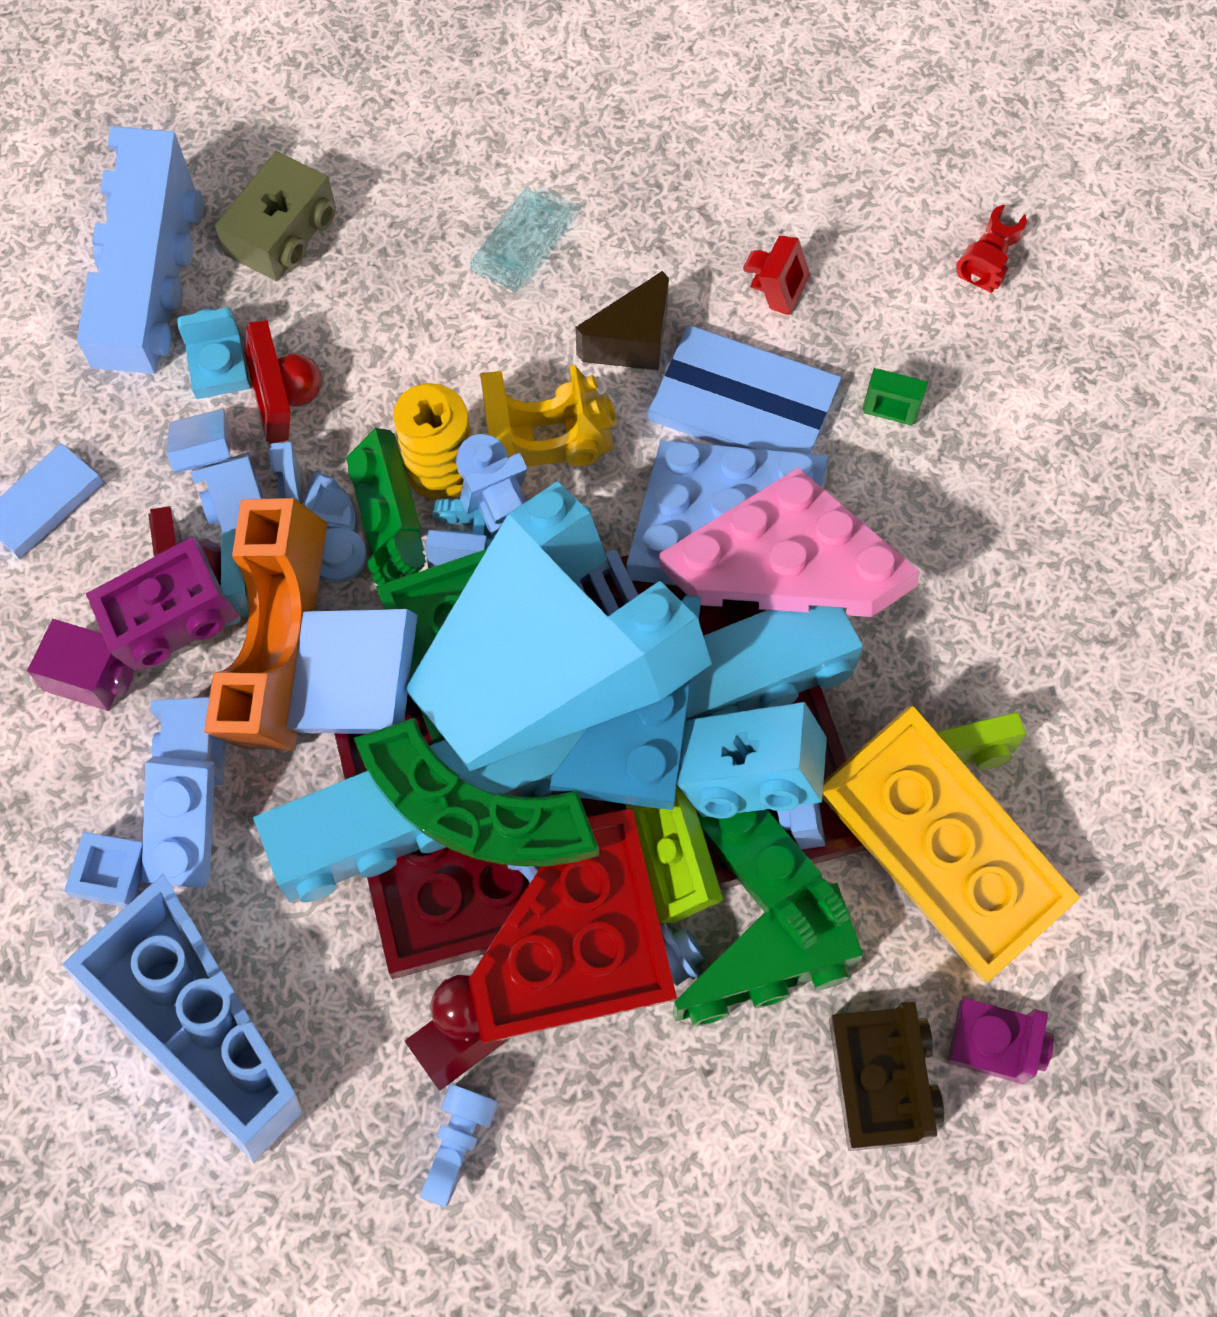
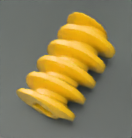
(430, 430)

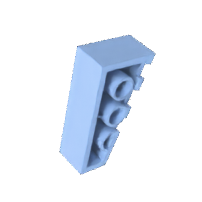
(139, 252)
(161, 997)

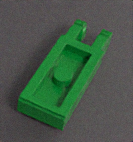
(386, 507)
(773, 871)

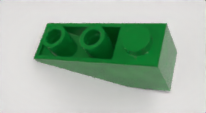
(768, 963)

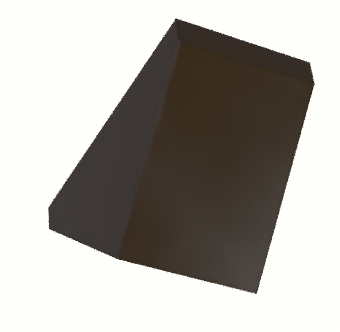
(628, 329)

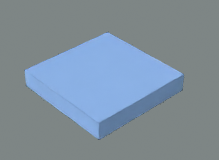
(352, 671)

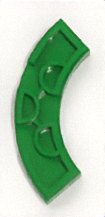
(469, 819)

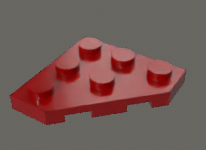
(576, 943)

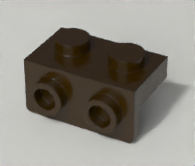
(885, 1078)

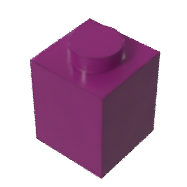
(79, 666)

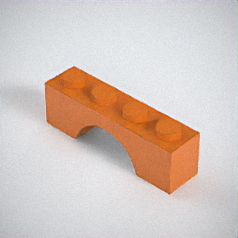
(281, 561)

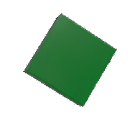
(894, 396)

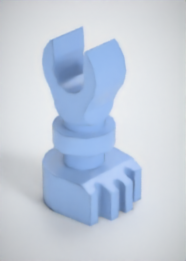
(467, 1111)

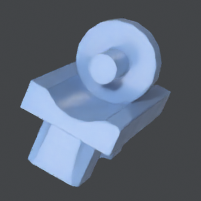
(490, 479)

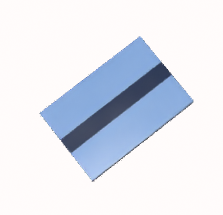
(742, 395)

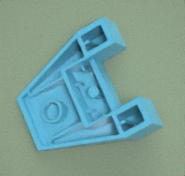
(534, 654)

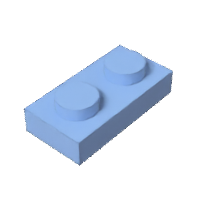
(178, 821)

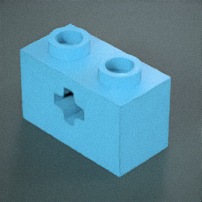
(753, 761)

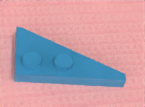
(631, 755)

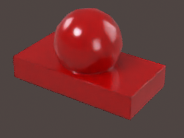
(278, 381)

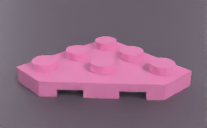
(790, 552)

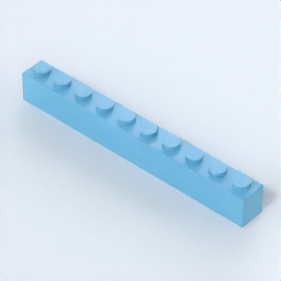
(357, 831)

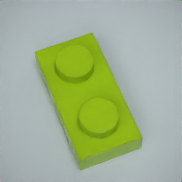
(986, 741)
(676, 859)

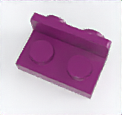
(161, 606)

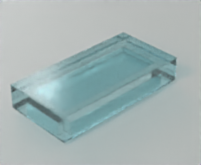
(520, 239)

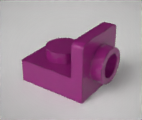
(1000, 1041)

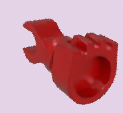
(988, 255)

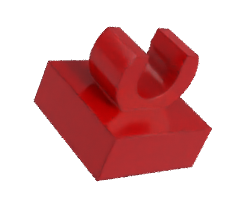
(779, 273)

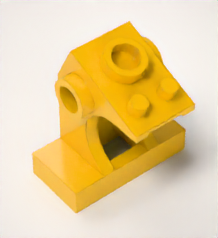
(577, 404)

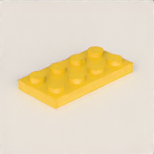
(948, 844)

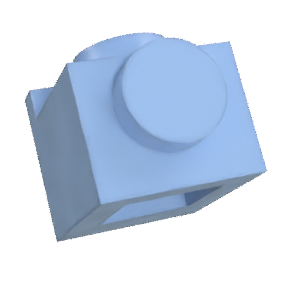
(227, 485)
(184, 735)

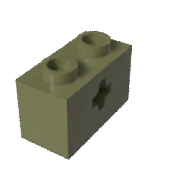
(277, 216)

